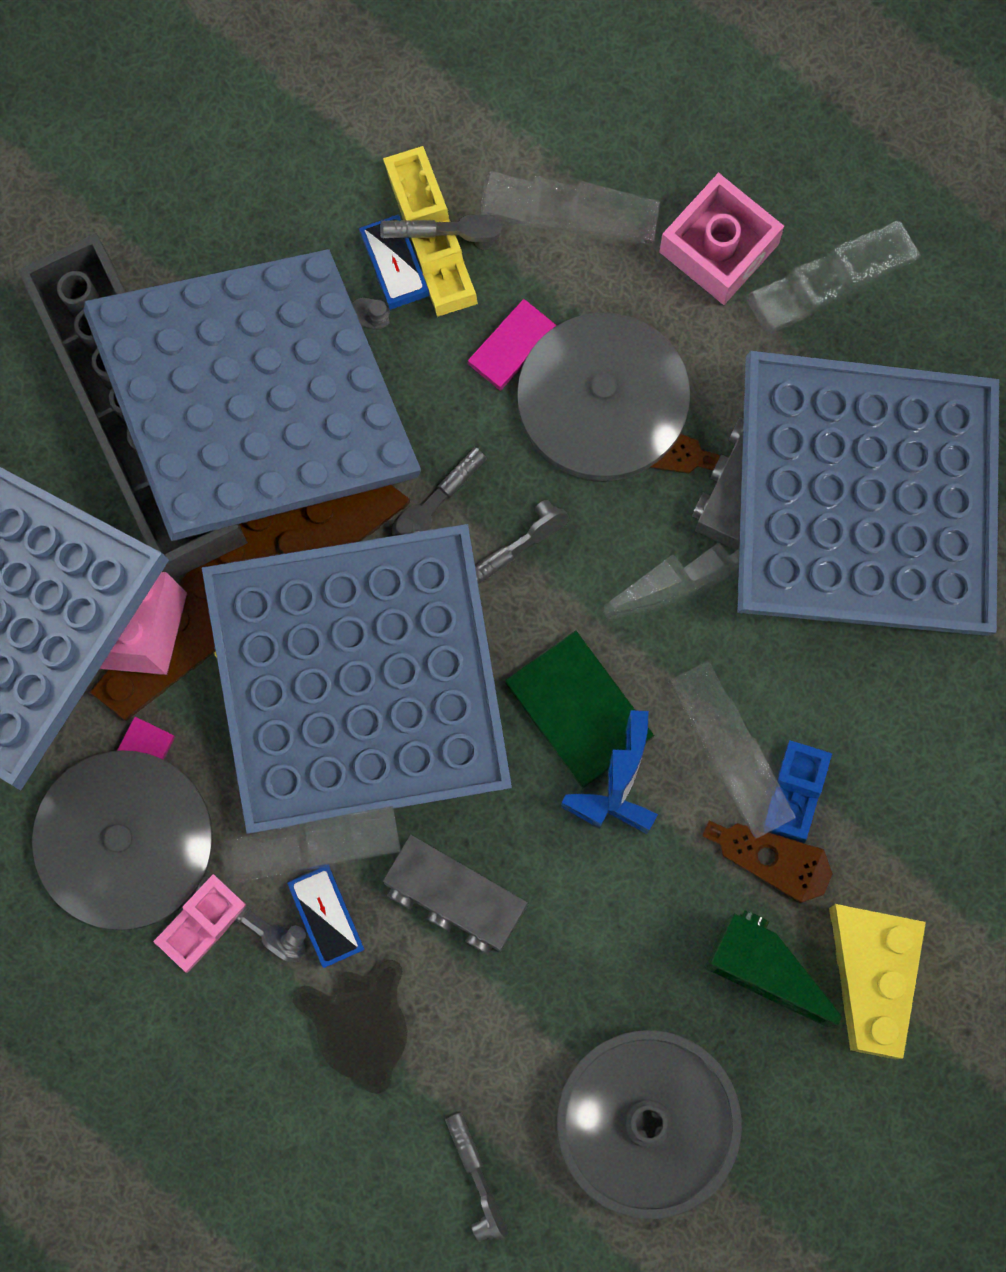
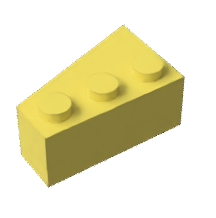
(877, 976)

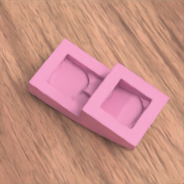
(200, 923)

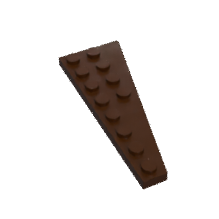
(302, 529)

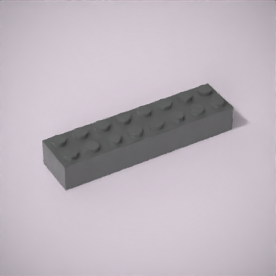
(59, 291)

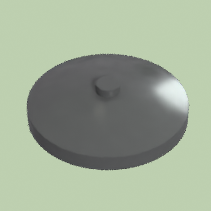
(603, 396)
(122, 840)
(649, 1124)

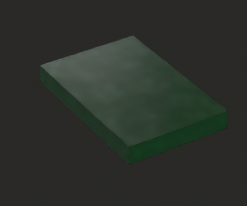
(575, 706)

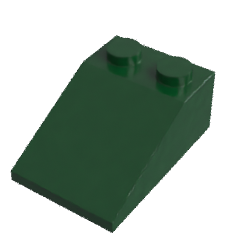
(764, 964)

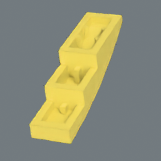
(438, 256)

